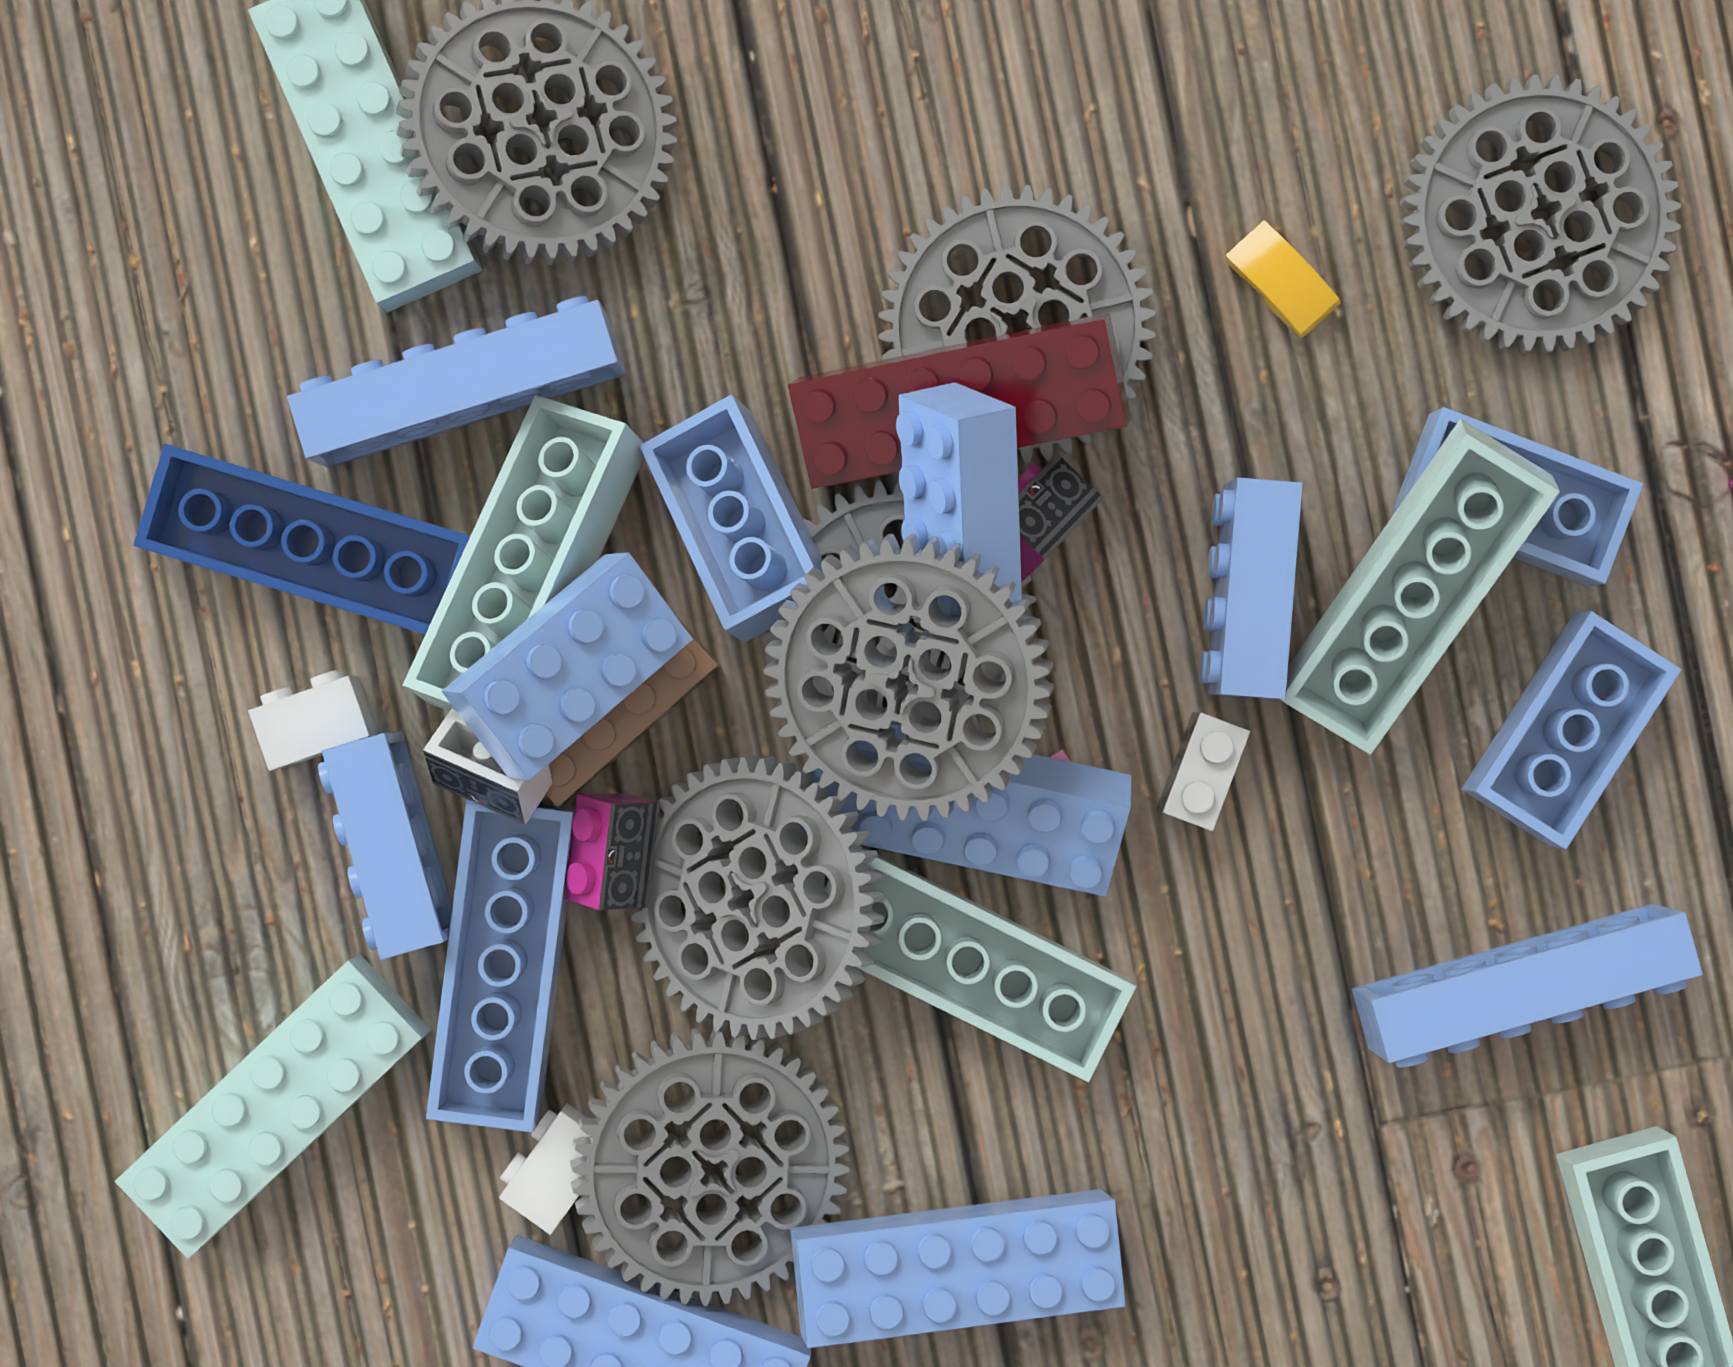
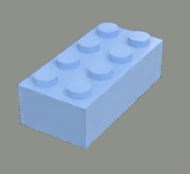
(962, 478)
(733, 514)
(1581, 526)
(1252, 588)
(567, 665)
(1571, 729)
(388, 843)

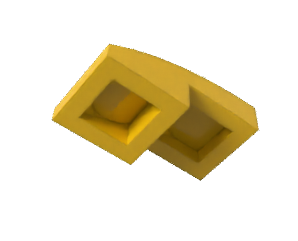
(1283, 279)

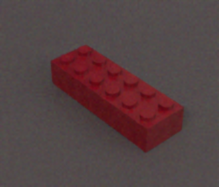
(1056, 376)

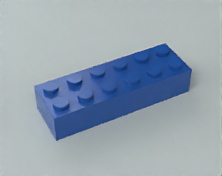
(298, 539)

